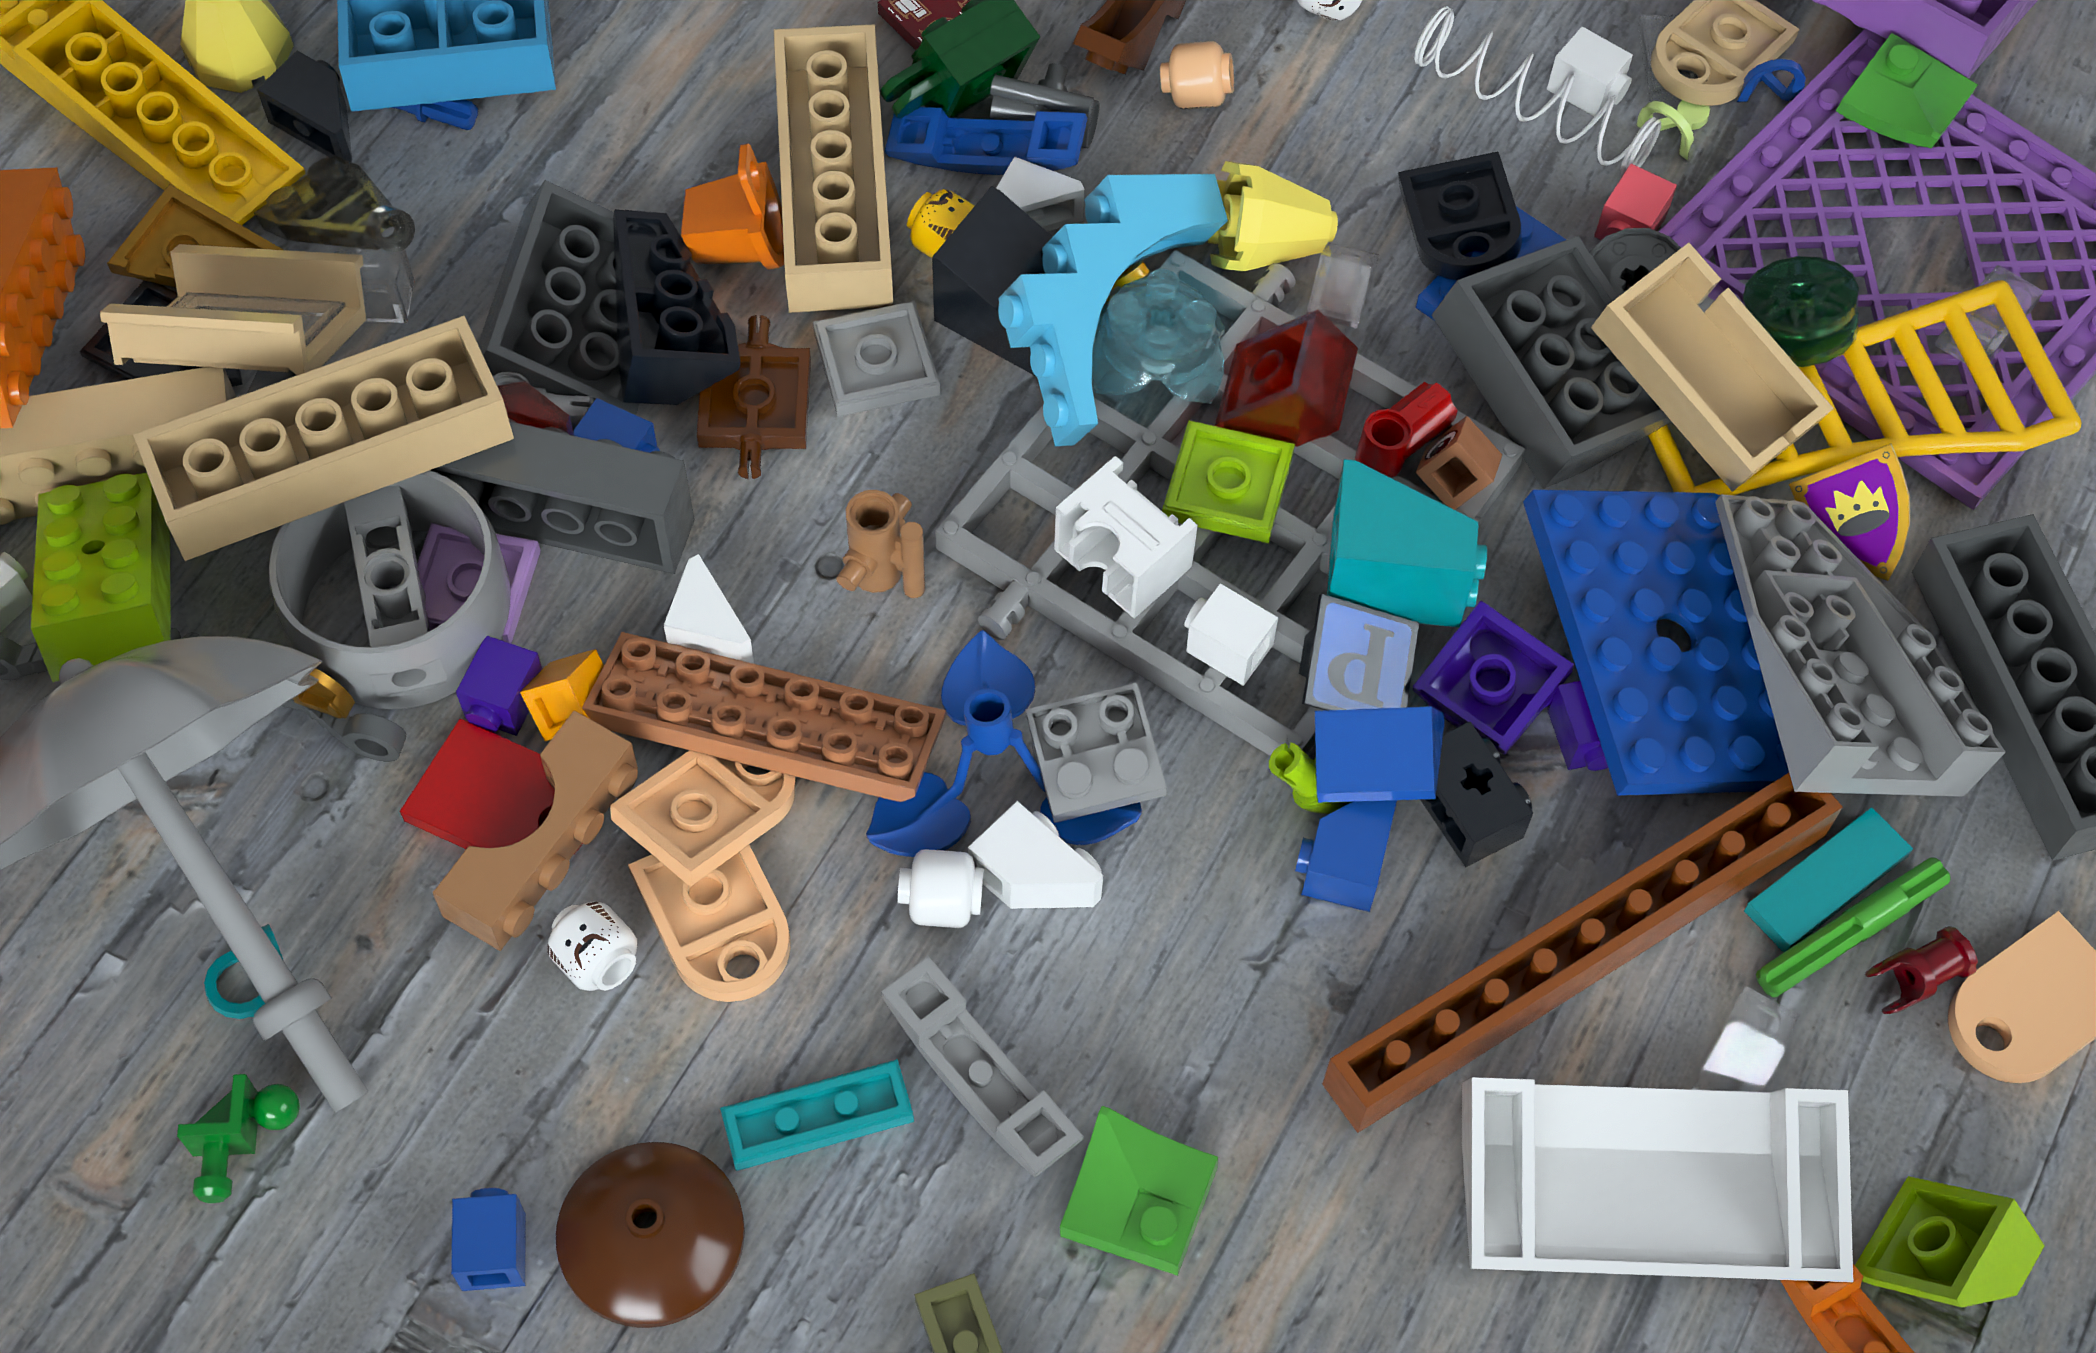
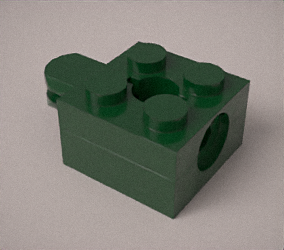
(962, 57)

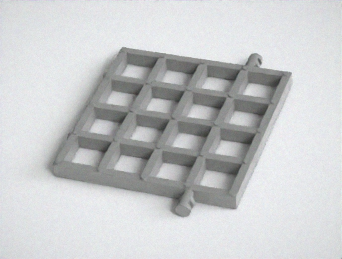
(1153, 450)

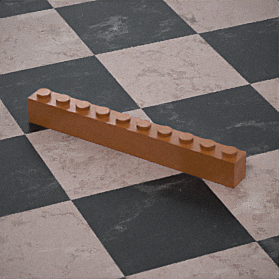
(1575, 950)

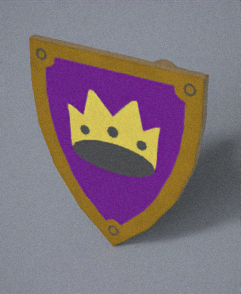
(1864, 506)

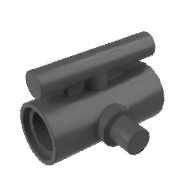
(1021, 99)

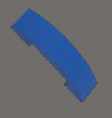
(986, 144)

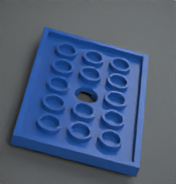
(1659, 712)

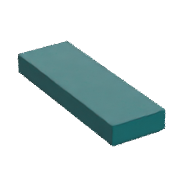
(1828, 880)
(817, 1115)

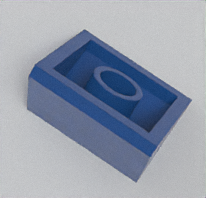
(1378, 754)

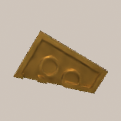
(175, 221)

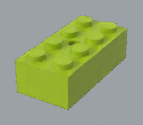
(100, 571)

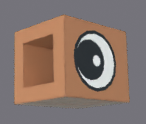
(1459, 463)

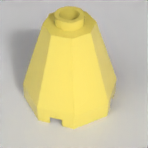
(233, 42)
(1268, 220)

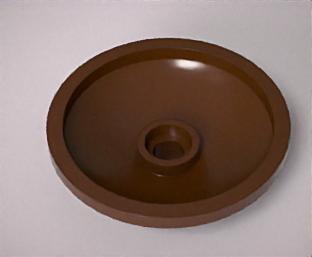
(657, 1271)

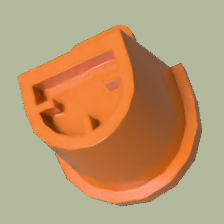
(735, 217)

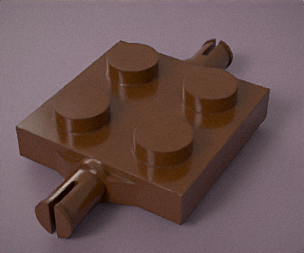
(760, 403)

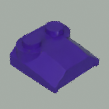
(1493, 677)

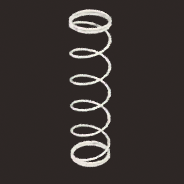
(1649, 131)

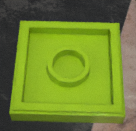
(1228, 481)

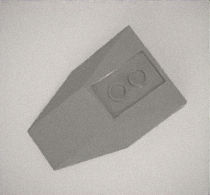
(1846, 665)

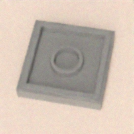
(876, 358)

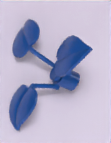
(984, 693)

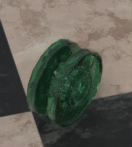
(1806, 307)

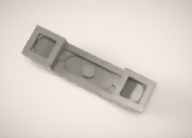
(977, 1070)

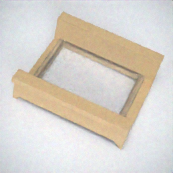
(245, 311)

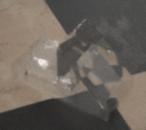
(1748, 1045)

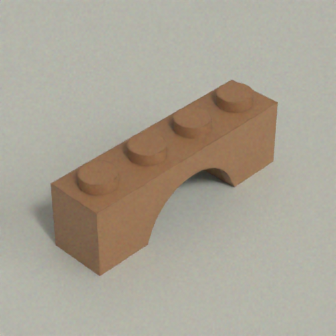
(497, 888)

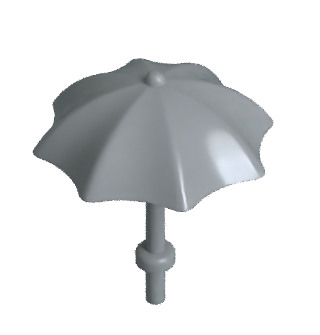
(118, 738)

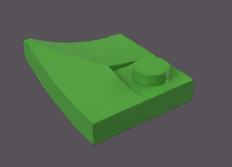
(1906, 94)
(1138, 1193)

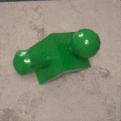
(232, 1130)

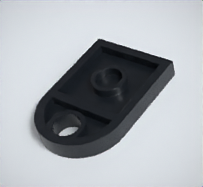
(1462, 210)

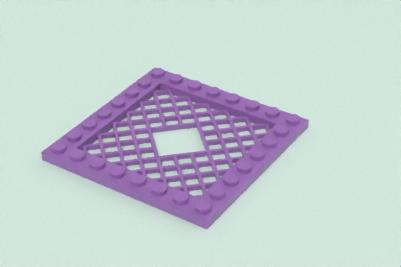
(1978, 133)

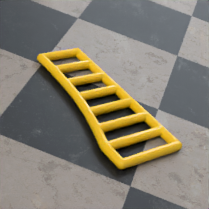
(1953, 436)

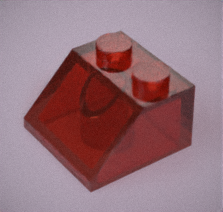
(1289, 381)

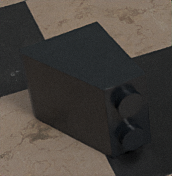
(979, 265)

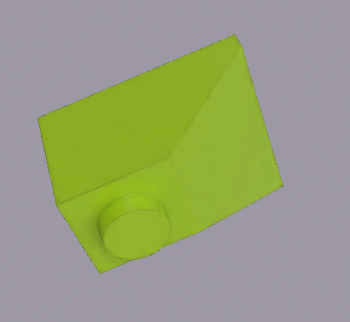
(1951, 1245)

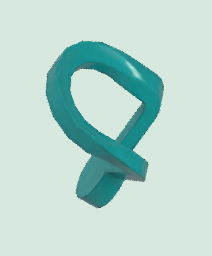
(219, 1004)

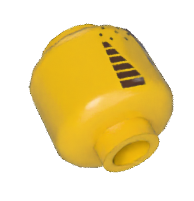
(935, 219)

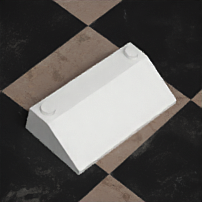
(1657, 1180)

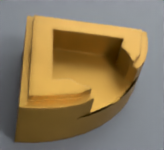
(326, 696)

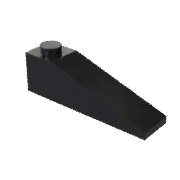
(666, 319)

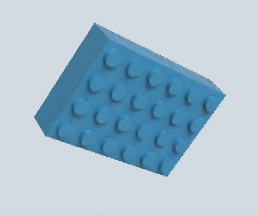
(442, 50)

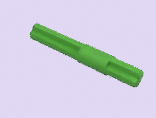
(1853, 927)

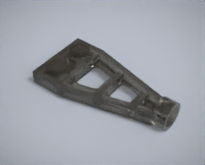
(354, 223)

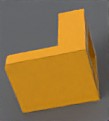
(561, 690)

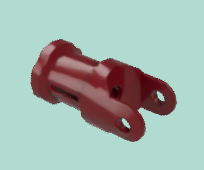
(1927, 967)

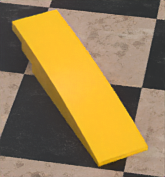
(141, 104)

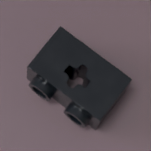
(1475, 798)

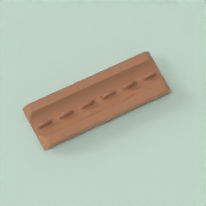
(765, 717)

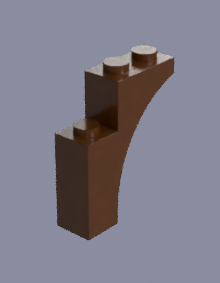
(1125, 32)

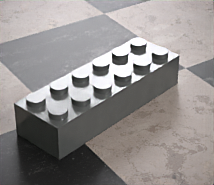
(2025, 664)

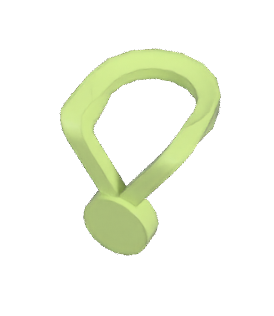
(1686, 118)

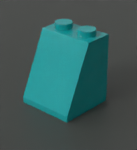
(1402, 550)

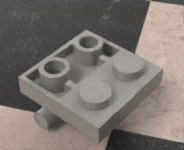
(1095, 752)

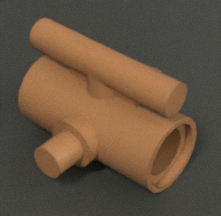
(875, 546)

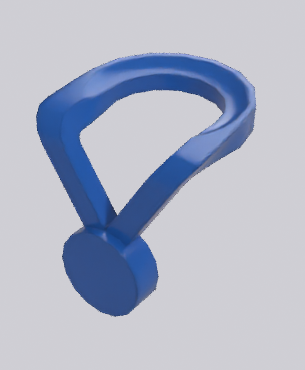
(1764, 73)

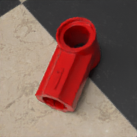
(1404, 428)

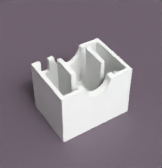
(1126, 535)

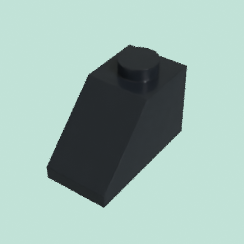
(308, 104)

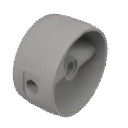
(405, 659)

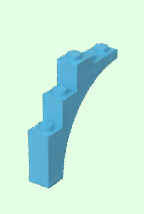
(1061, 309)

